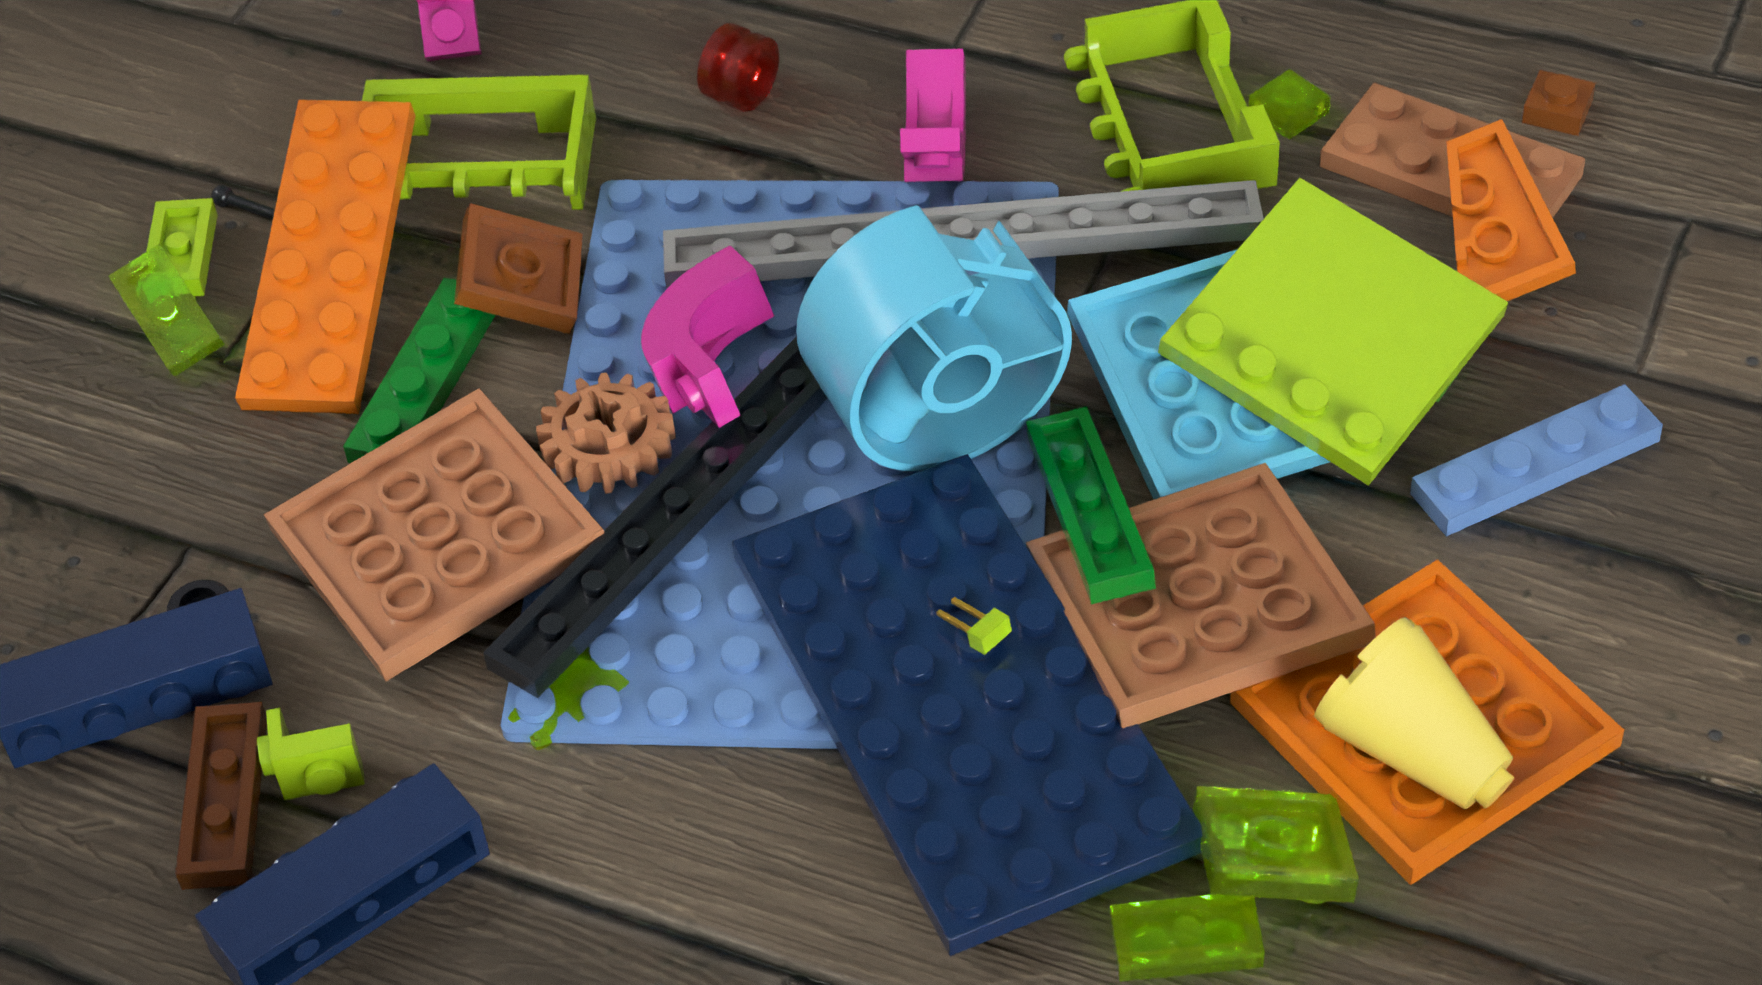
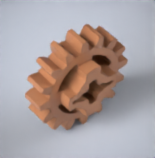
(606, 432)

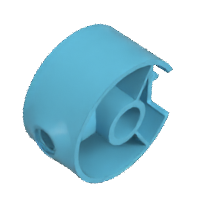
(952, 350)

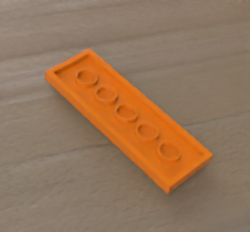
(326, 257)

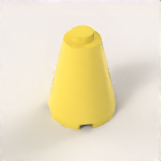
(1418, 718)

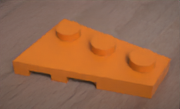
(1500, 217)

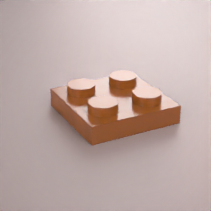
(519, 268)

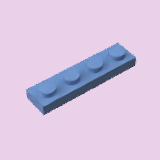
(1535, 459)

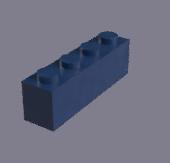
(129, 678)
(344, 882)

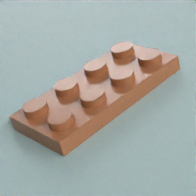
(1402, 150)

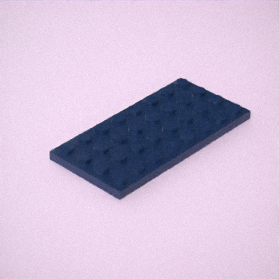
(982, 769)

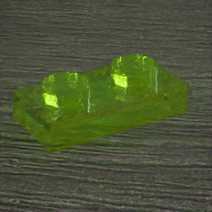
(166, 310)
(1185, 936)

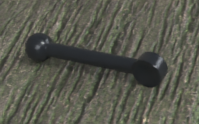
(224, 196)

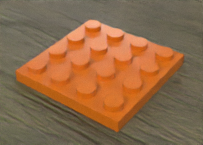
(1526, 700)

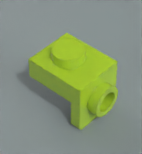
(311, 760)

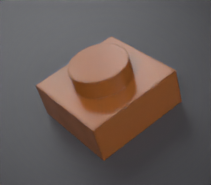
(1558, 102)

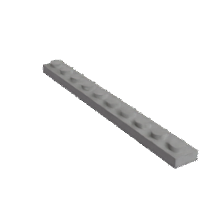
(1037, 225)

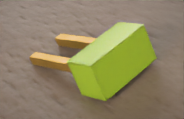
(986, 632)

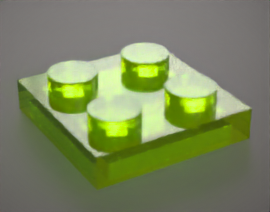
(1275, 845)

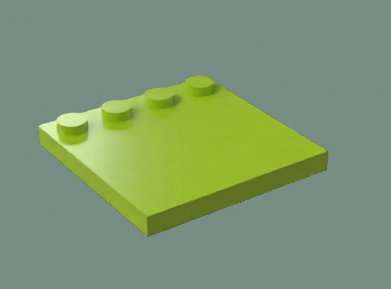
(1333, 330)

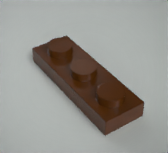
(221, 796)

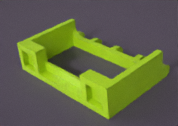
(1162, 32)
(559, 106)

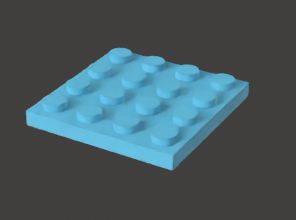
(1171, 419)

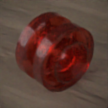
(738, 67)

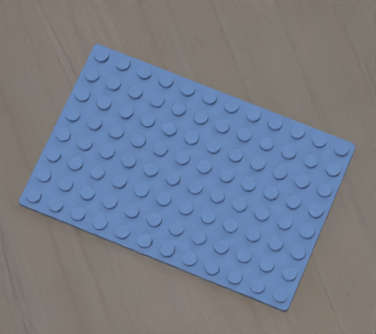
(696, 637)

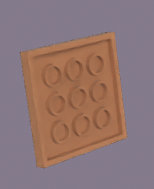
(433, 532)
(1233, 603)

